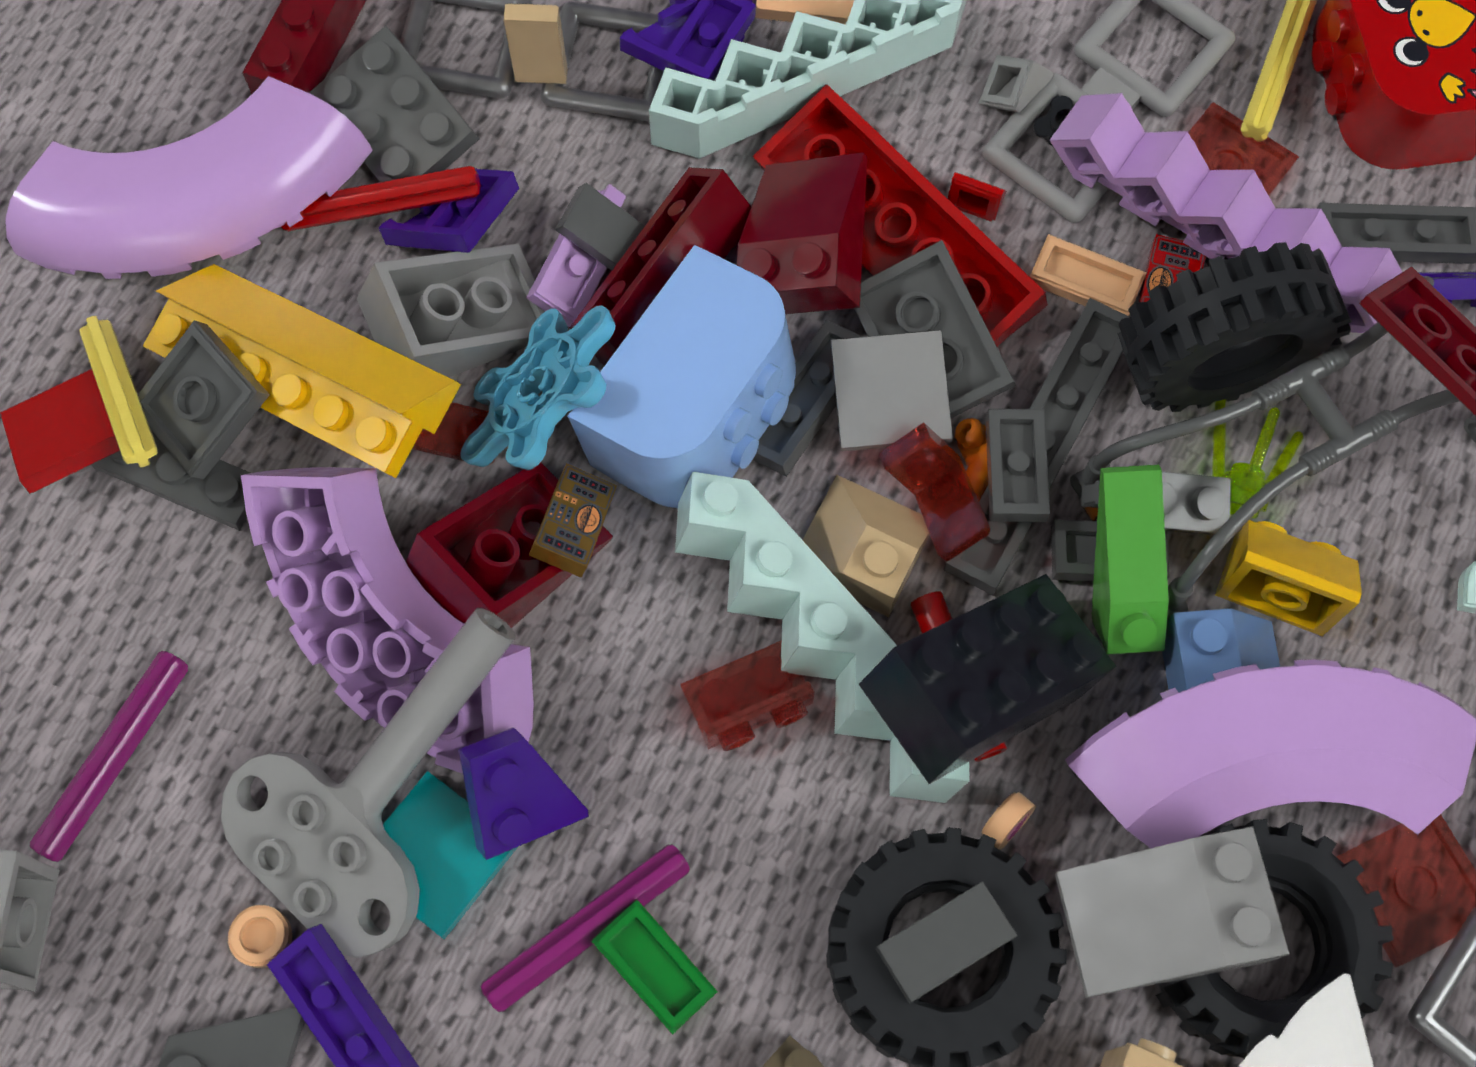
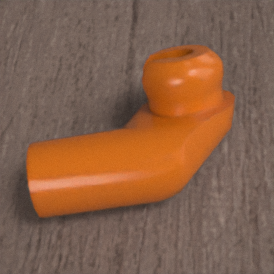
(972, 444)

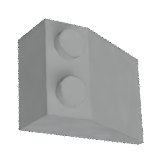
(451, 307)
(1171, 913)

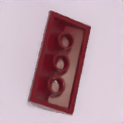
(1429, 331)

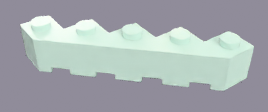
(769, 87)
(822, 623)

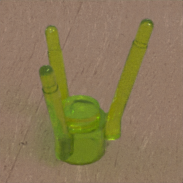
(1245, 477)

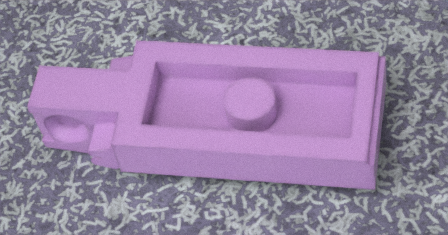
(570, 274)

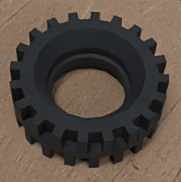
(1232, 326)
(1342, 933)
(920, 1030)

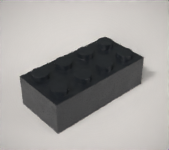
(985, 676)

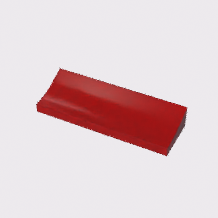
(908, 211)

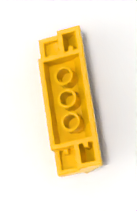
(313, 368)

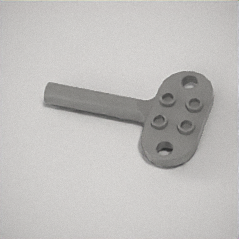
(325, 840)

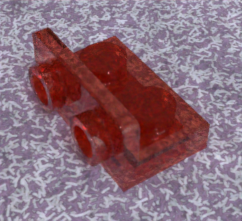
(746, 696)

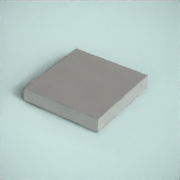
(889, 388)

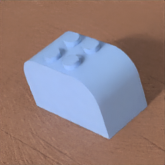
(692, 381)

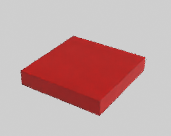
(59, 432)

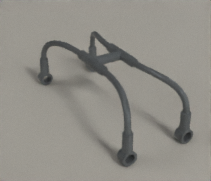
(1300, 380)

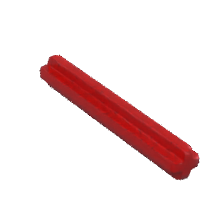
(390, 197)

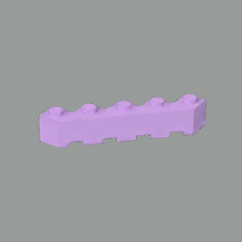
(1217, 209)

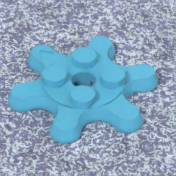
(552, 363)

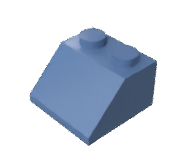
(1215, 642)

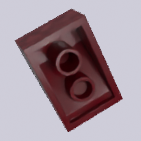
(809, 232)
(484, 548)

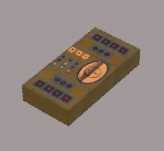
(573, 520)

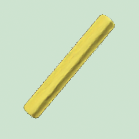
(1277, 69)
(118, 392)

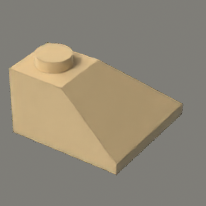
(867, 542)

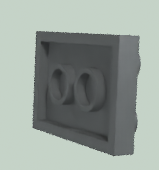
(396, 110)
(931, 296)

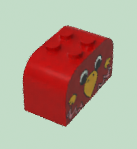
(1400, 78)

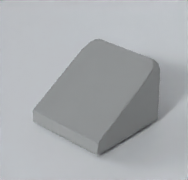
(1014, 83)

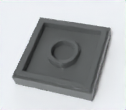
(200, 399)

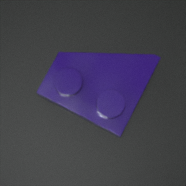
(691, 36)
(455, 224)
(514, 794)

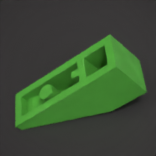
(1130, 561)

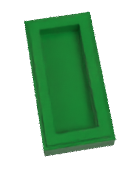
(654, 966)

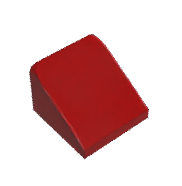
(975, 197)

